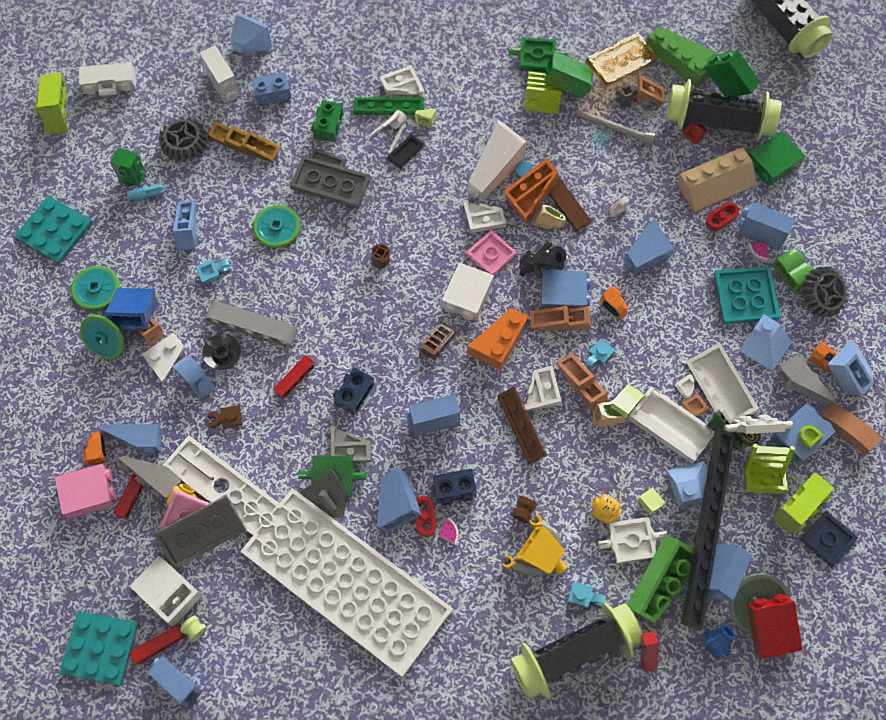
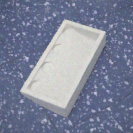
(722, 384)

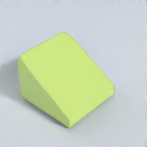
(425, 117)
(651, 501)

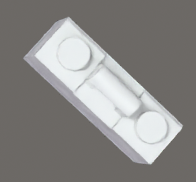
(107, 78)

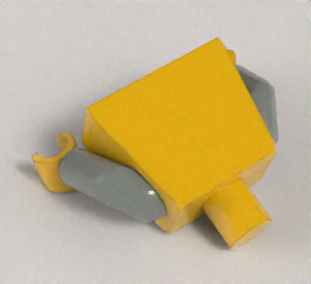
(540, 552)

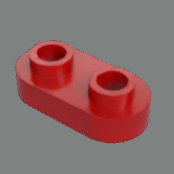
(720, 216)
(426, 517)

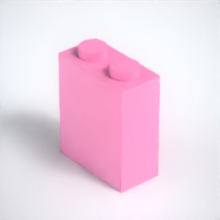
(85, 491)

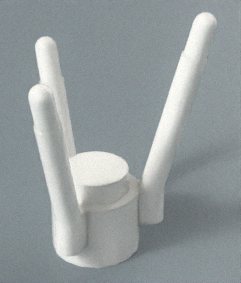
(396, 121)

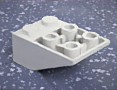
(166, 591)

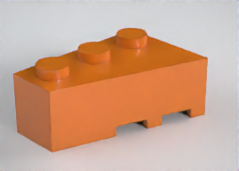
(531, 189)
(499, 339)

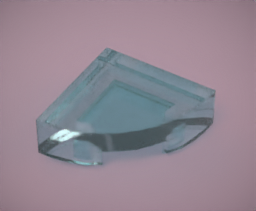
(601, 136)

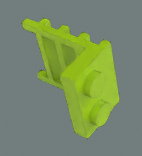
(541, 95)
(767, 469)

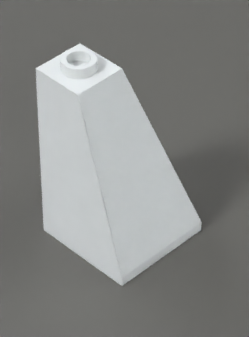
(497, 161)

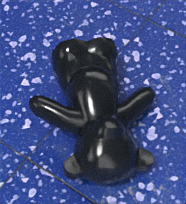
(544, 258)

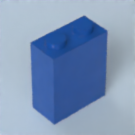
(132, 308)

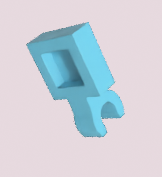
(210, 271)
(599, 354)
(582, 596)

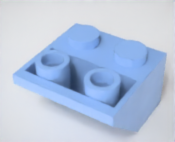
(851, 370)

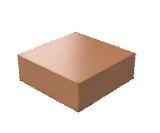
(695, 405)

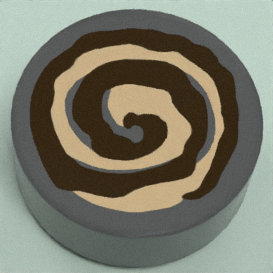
(750, 439)

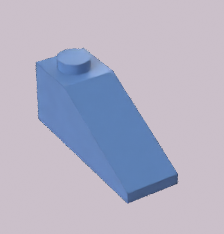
(185, 225)
(141, 437)

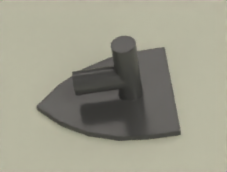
(327, 495)

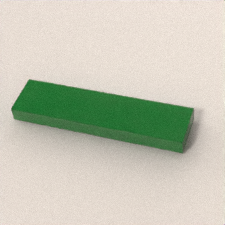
(387, 105)

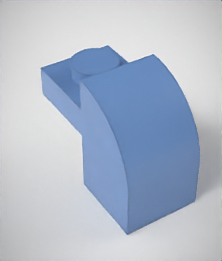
(194, 376)

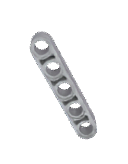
(251, 323)

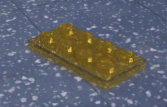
(621, 59)

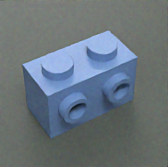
(271, 88)

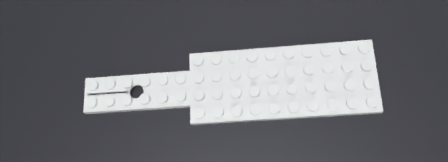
(323, 563)

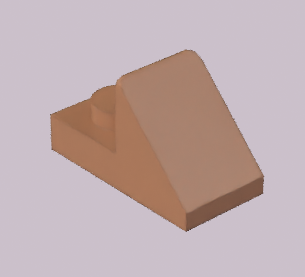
(649, 91)
(152, 333)

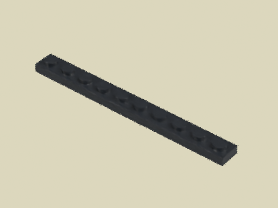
(708, 530)

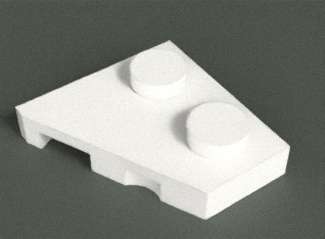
(402, 82)
(483, 217)
(164, 356)
(543, 390)

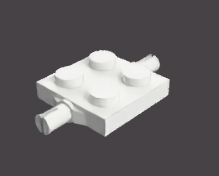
(764, 424)
(632, 540)

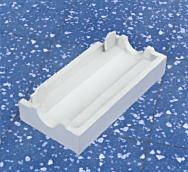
(671, 425)

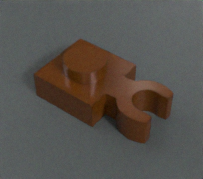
(228, 418)

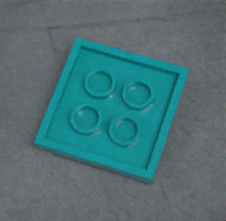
(53, 229)
(746, 294)
(99, 648)

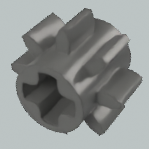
(626, 95)

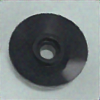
(218, 344)

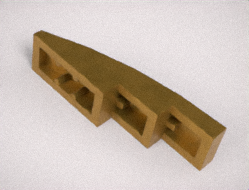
(244, 142)

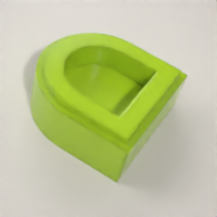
(809, 436)

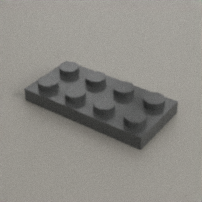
(330, 182)
(200, 531)

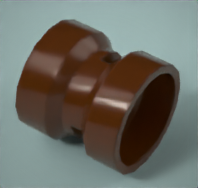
(378, 260)
(523, 509)

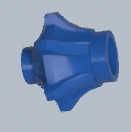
(719, 640)

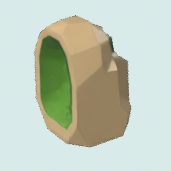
(548, 217)
(606, 416)

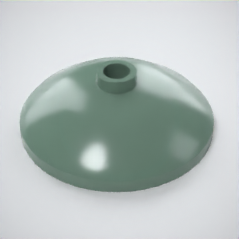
(755, 585)

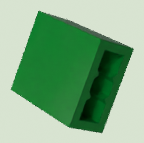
(731, 73)
(569, 75)
(776, 158)

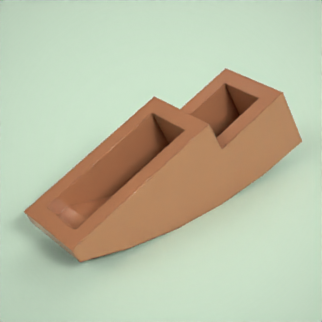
(561, 319)
(582, 381)
(852, 428)

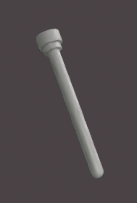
(647, 138)

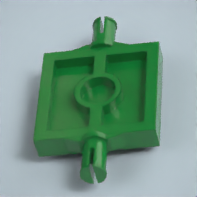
(535, 53)
(340, 465)

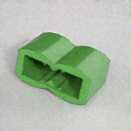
(792, 268)

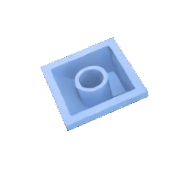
(249, 35)
(766, 343)
(688, 483)

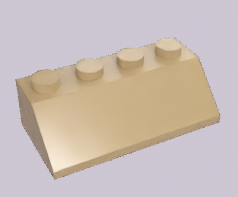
(717, 179)

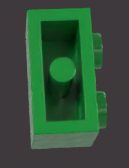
(328, 121)
(128, 167)

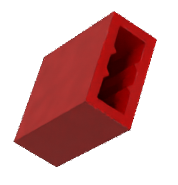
(774, 626)

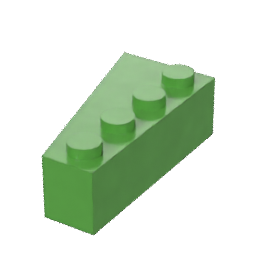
(681, 54)
(662, 579)

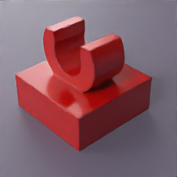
(694, 132)

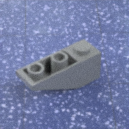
(801, 379)
(156, 476)

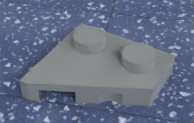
(349, 445)

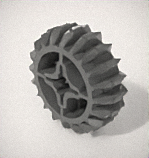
(186, 143)
(830, 288)

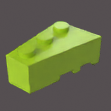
(51, 102)
(804, 504)

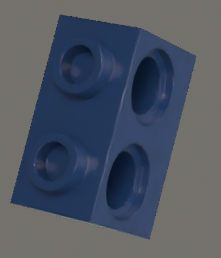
(357, 392)
(453, 481)

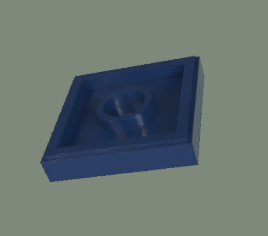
(829, 539)

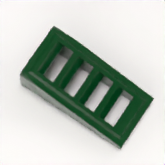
(718, 421)

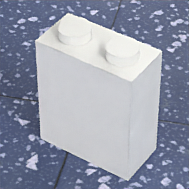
(219, 74)
(467, 291)

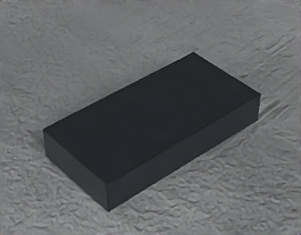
(405, 151)

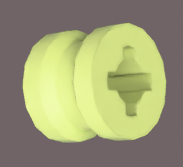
(193, 629)

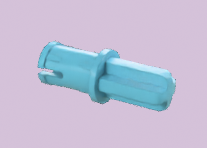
(145, 192)

